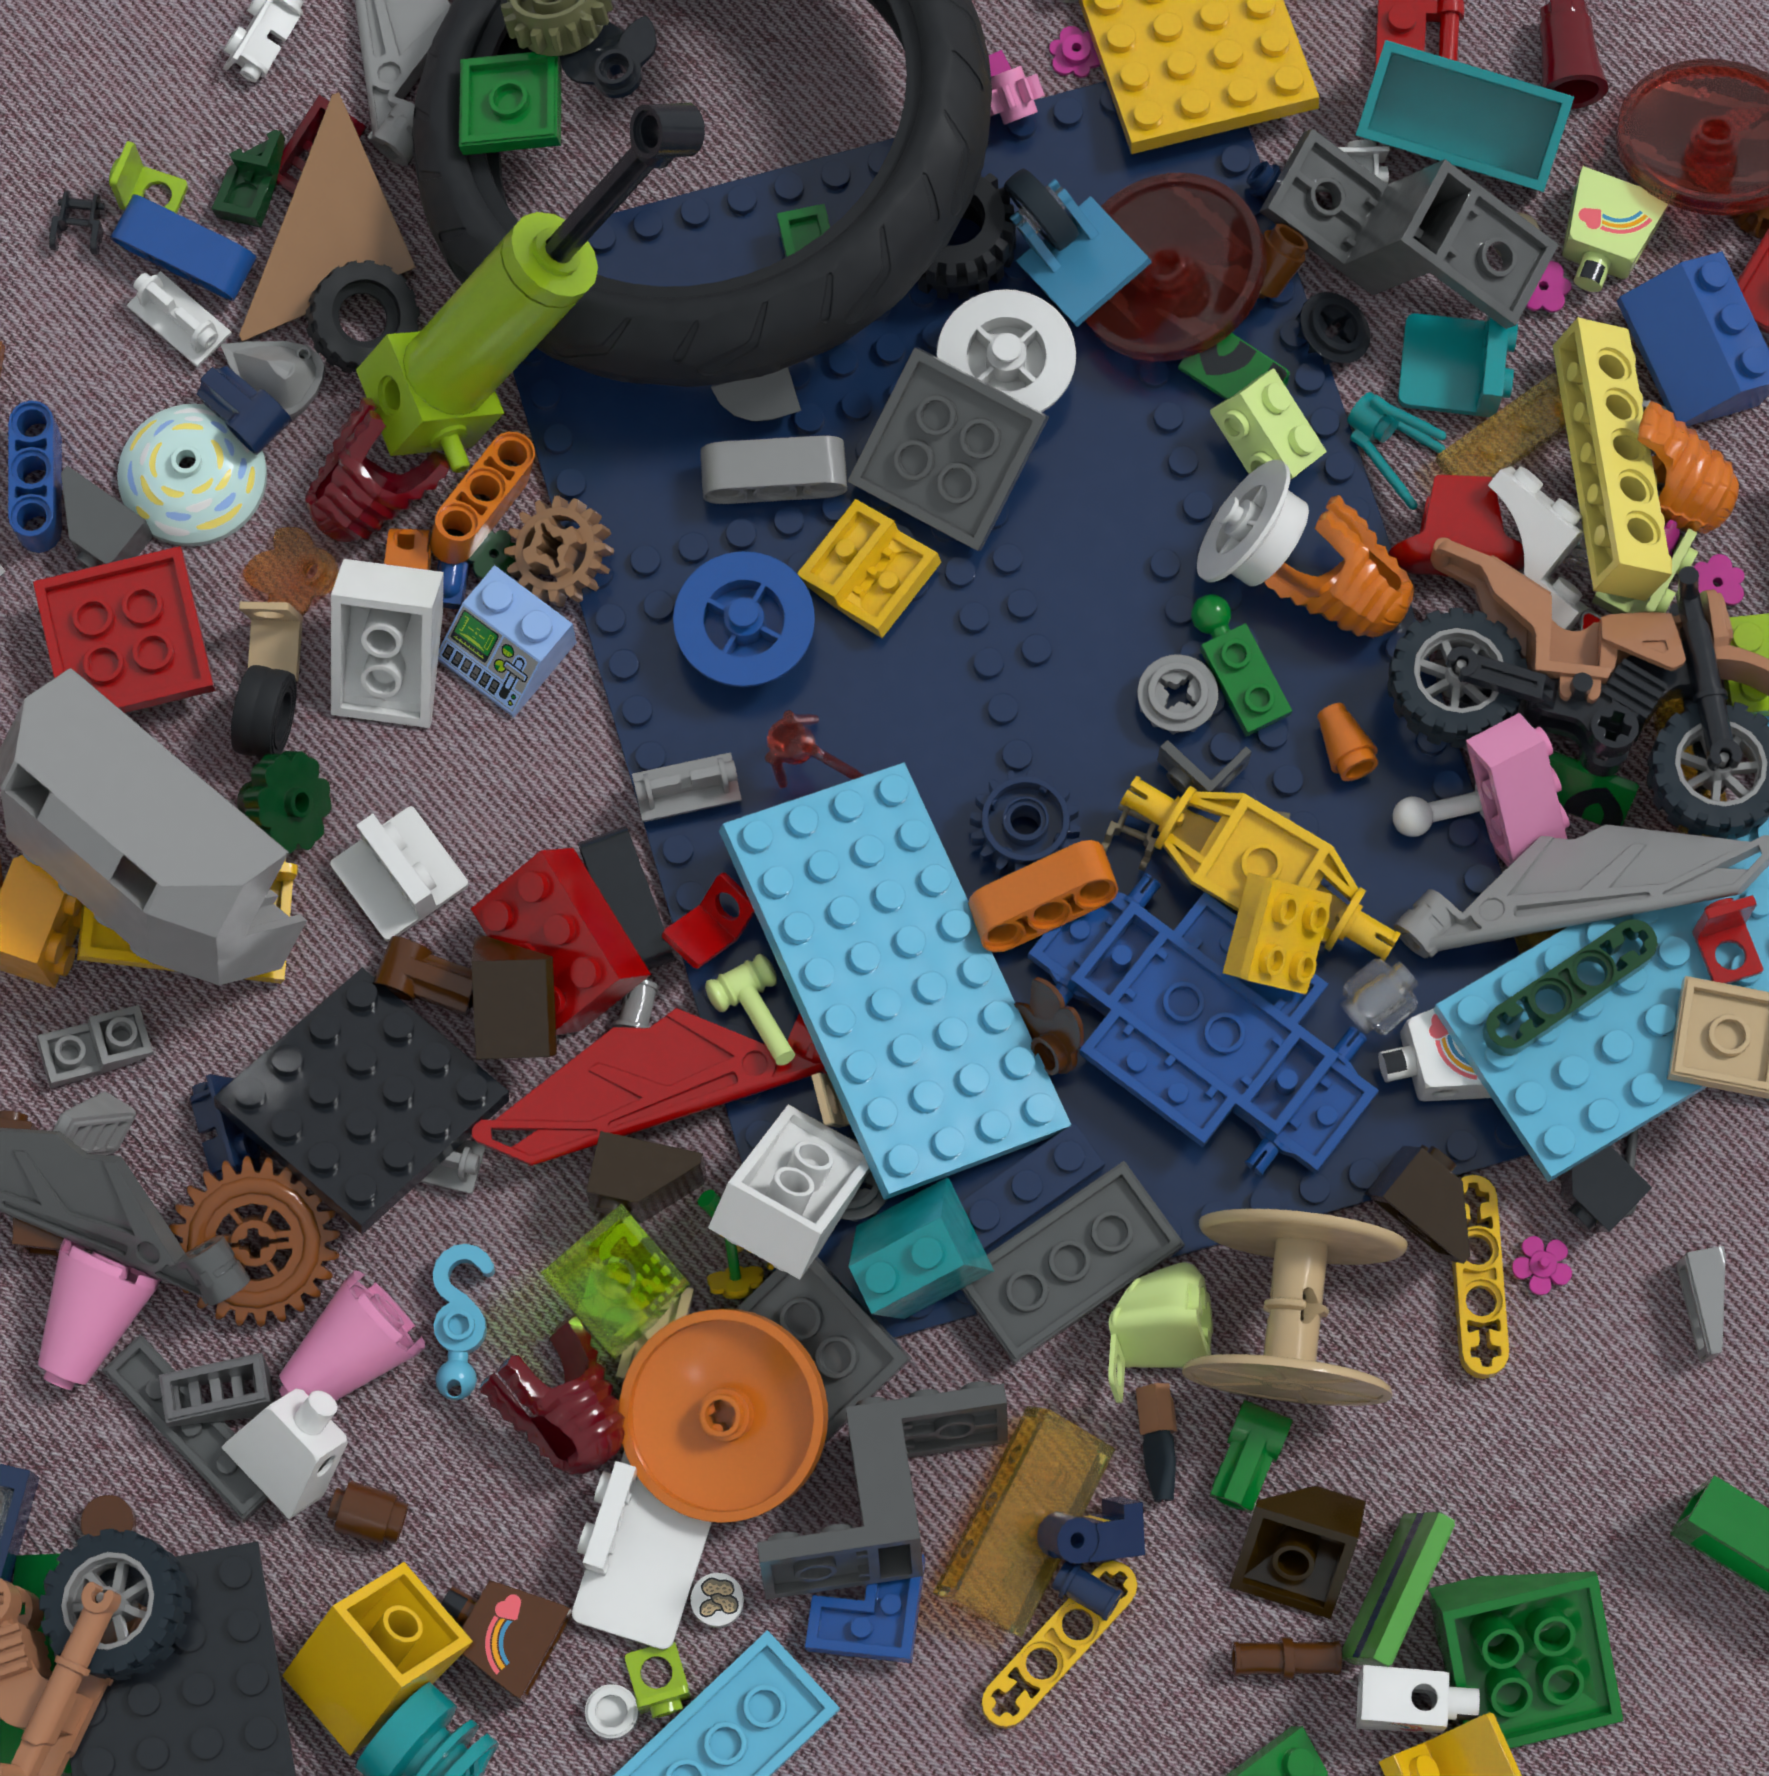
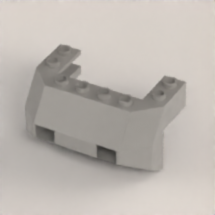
(141, 837)

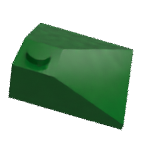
(1531, 1650)

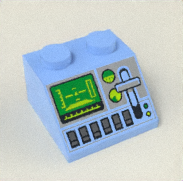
(505, 641)

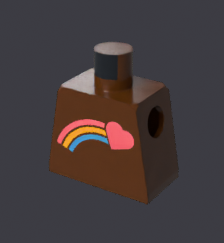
(509, 1633)

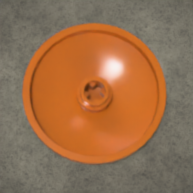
(723, 1415)

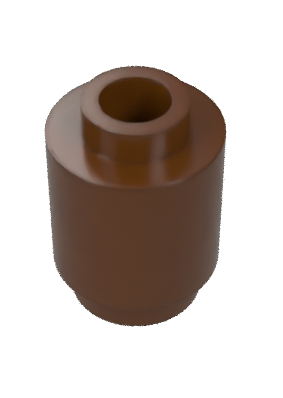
(1284, 257)
(368, 1513)

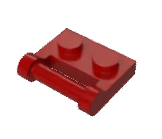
(1406, 24)

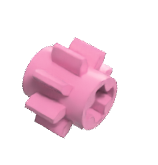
(1014, 94)

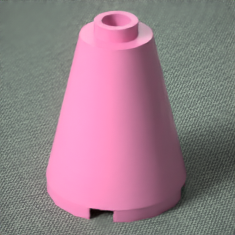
(88, 1312)
(351, 1342)

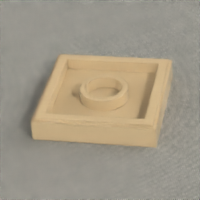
(1721, 1037)

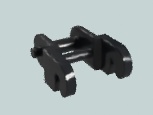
(61, 222)

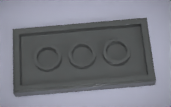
(1071, 1262)

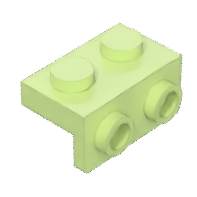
(1267, 426)

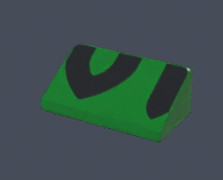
(1230, 366)
(1592, 796)

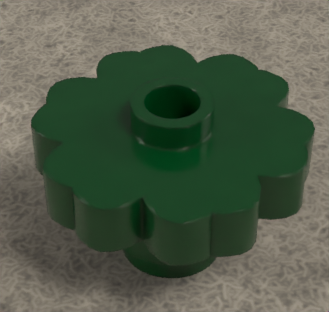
(287, 799)

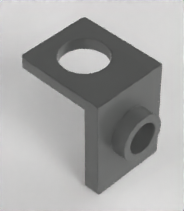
(1184, 773)

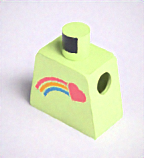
(1608, 227)

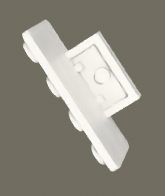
(637, 1561)

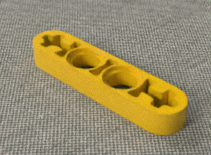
(1482, 1276)
(1064, 1649)

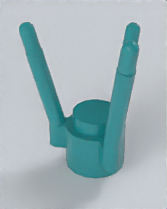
(1377, 419)

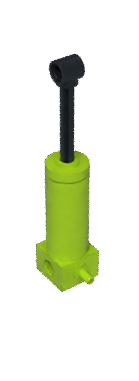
(442, 381)

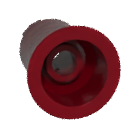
(1570, 52)

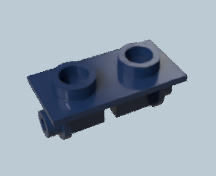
(231, 1141)

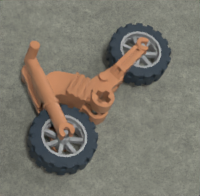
(91, 1637)

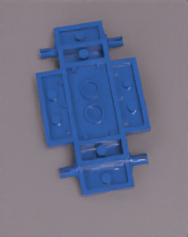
(1202, 1038)

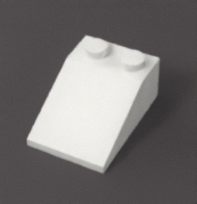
(385, 642)
(791, 1192)

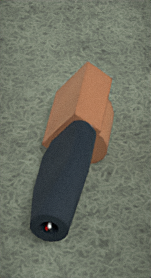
(1158, 1423)

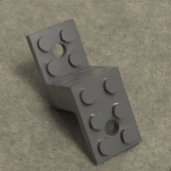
(1410, 228)
(880, 1443)

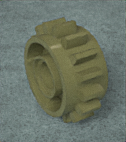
(555, 25)

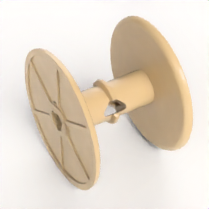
(1300, 1249)

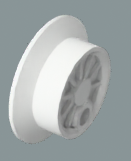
(1012, 345)
(1254, 528)

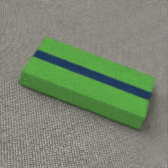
(1397, 1589)

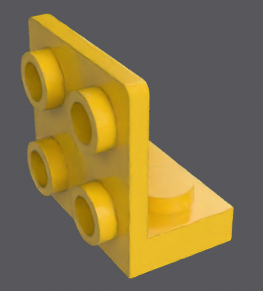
(1467, 1750)

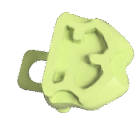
(1160, 1323)

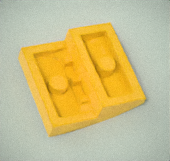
(869, 568)

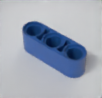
(183, 247)
(29, 455)

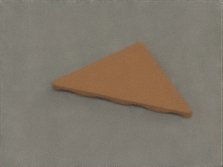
(331, 220)

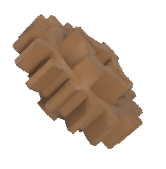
(577, 558)

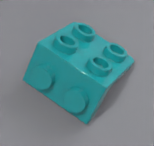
(1455, 364)

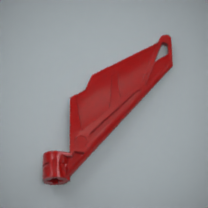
(644, 1080)

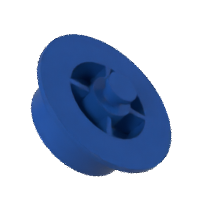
(744, 619)

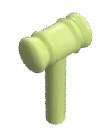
(743, 986)

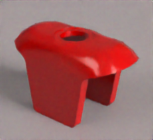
(1464, 513)

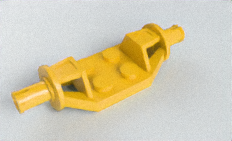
(1255, 842)

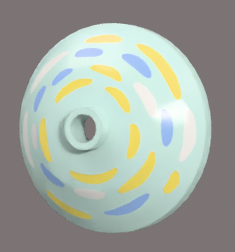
(195, 502)

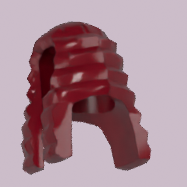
(356, 494)
(571, 1423)

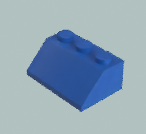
(1699, 340)

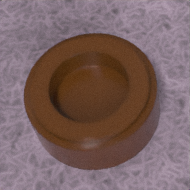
(107, 1513)

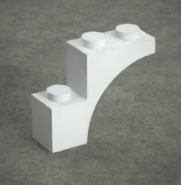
(1547, 535)

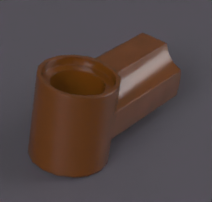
(415, 972)

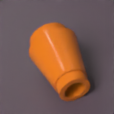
(1346, 743)

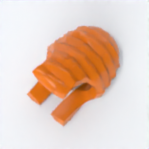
(1697, 480)
(1363, 591)

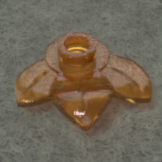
(285, 569)

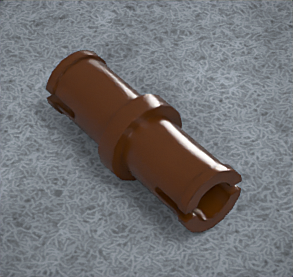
(1286, 1658)

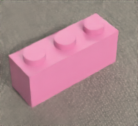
(1517, 786)

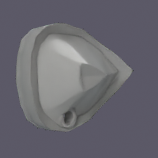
(281, 368)

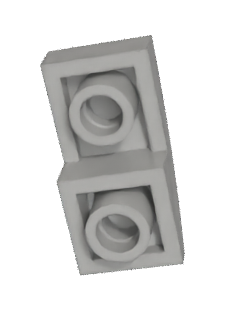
(94, 1047)

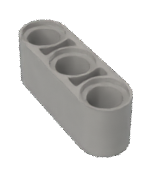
(773, 469)

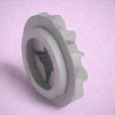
(1173, 672)

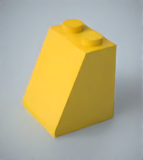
(374, 1655)

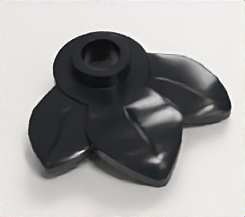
(613, 54)

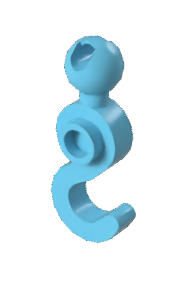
(459, 1323)

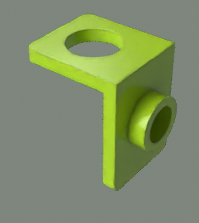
(131, 177)
(661, 1700)

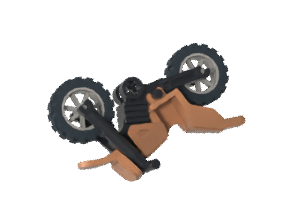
(1595, 686)

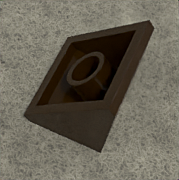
(512, 1001)

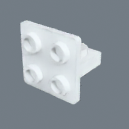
(398, 872)

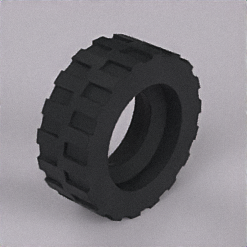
(347, 281)

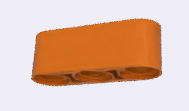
(478, 517)
(1043, 896)

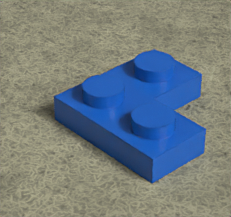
(872, 1628)

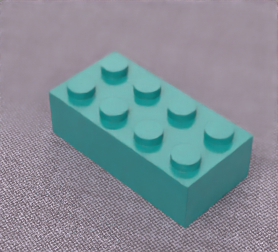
(1464, 115)

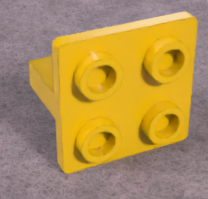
(1277, 933)

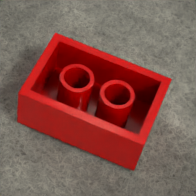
(562, 913)

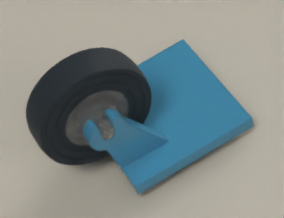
(1083, 249)

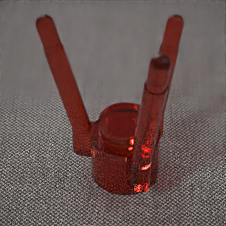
(795, 744)

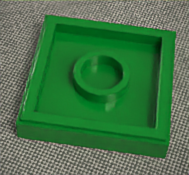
(509, 103)

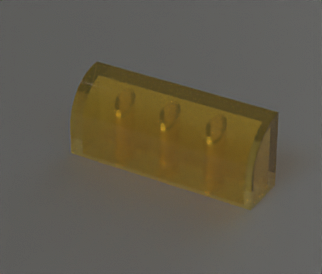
(998, 1563)

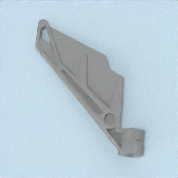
(394, 54)
(1583, 882)

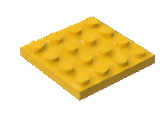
(1198, 66)

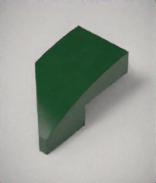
(250, 182)

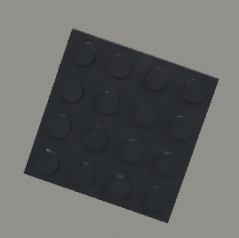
(361, 1100)

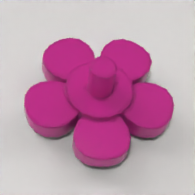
(1542, 1265)

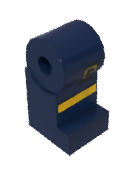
(1095, 1537)

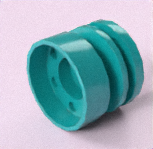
(420, 1745)

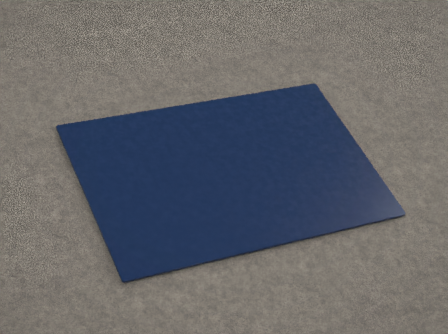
(1019, 650)

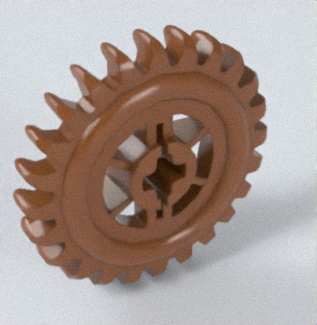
(305, 1235)

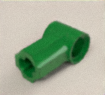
(1254, 1445)

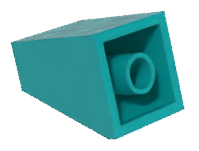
(917, 1253)

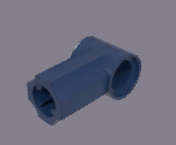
(248, 414)

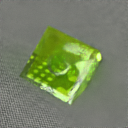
(616, 1281)

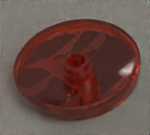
(1699, 136)
(1202, 269)

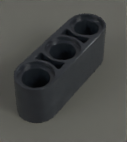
(621, 880)

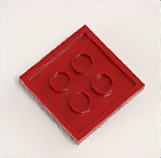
(128, 629)

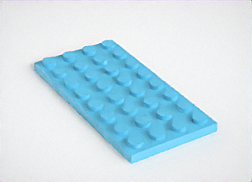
(894, 980)
(1612, 1059)

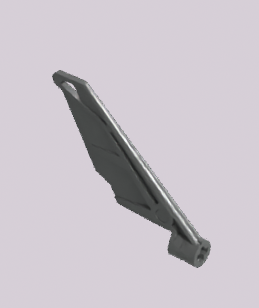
(106, 1210)

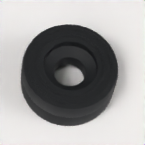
(263, 711)

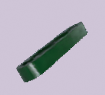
(1572, 990)

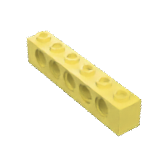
(1609, 464)

